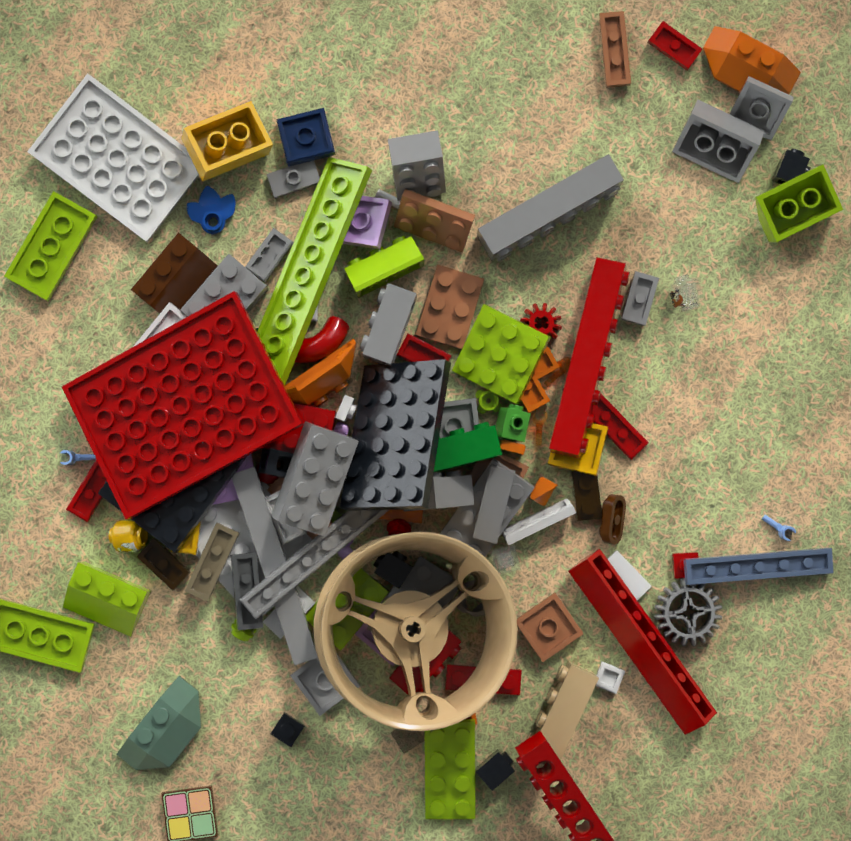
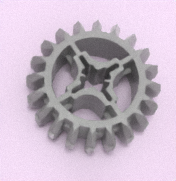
(691, 623)

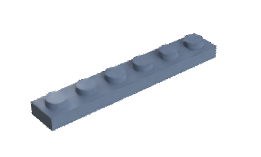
(758, 566)

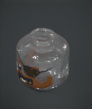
(686, 293)

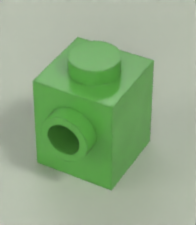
(512, 423)

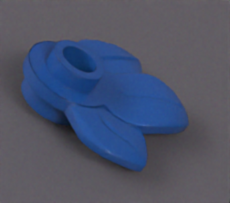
(210, 207)

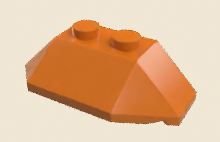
(737, 55)
(324, 377)

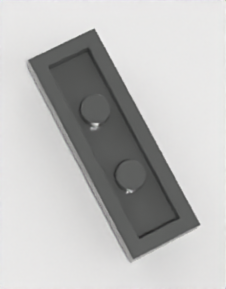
(245, 578)

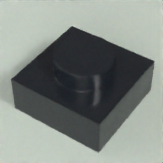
(287, 729)

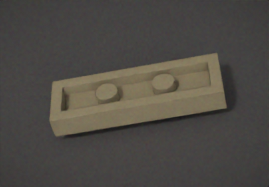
(212, 562)

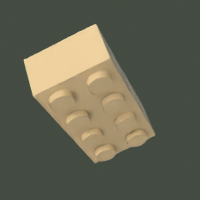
(565, 706)

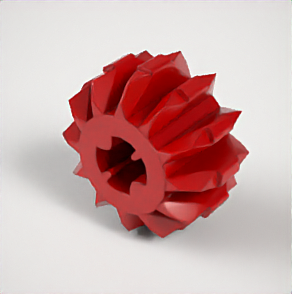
(543, 314)

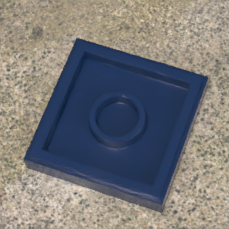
(305, 137)

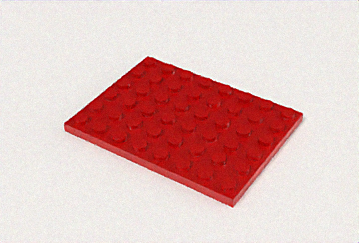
(182, 405)

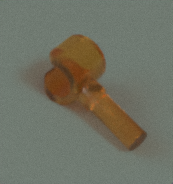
(564, 367)
(539, 427)

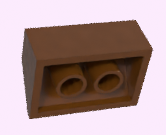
(174, 275)

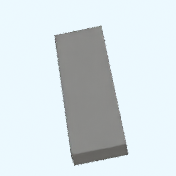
(493, 504)

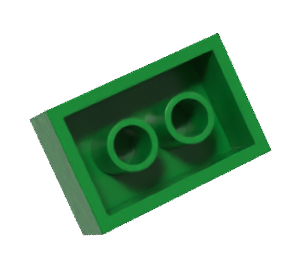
(467, 447)

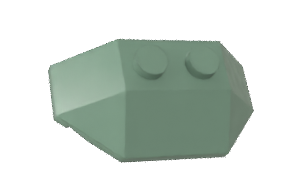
(164, 729)

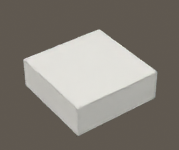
(609, 677)

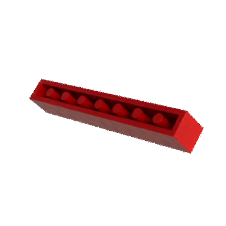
(588, 358)
(642, 642)

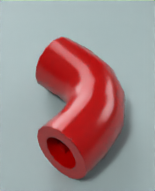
(324, 342)

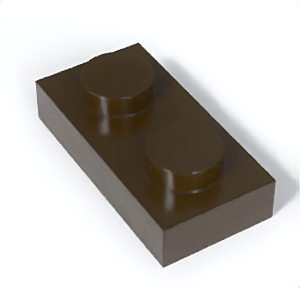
(586, 496)
(163, 564)

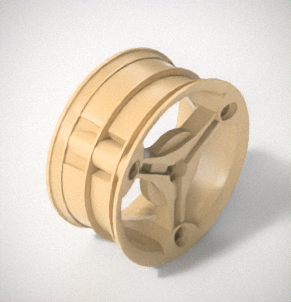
(432, 633)

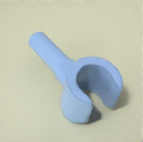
(76, 457)
(780, 528)

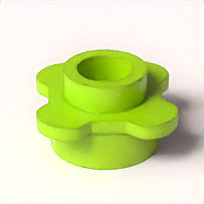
(483, 405)
(243, 635)

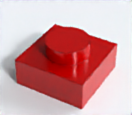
(678, 563)

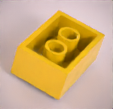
(226, 141)

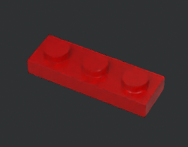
(458, 674)

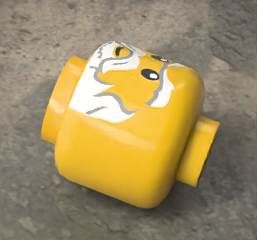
(127, 536)

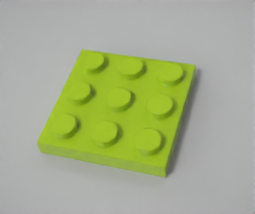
(501, 354)

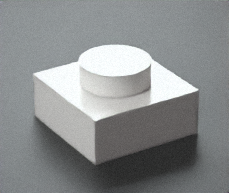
(346, 409)

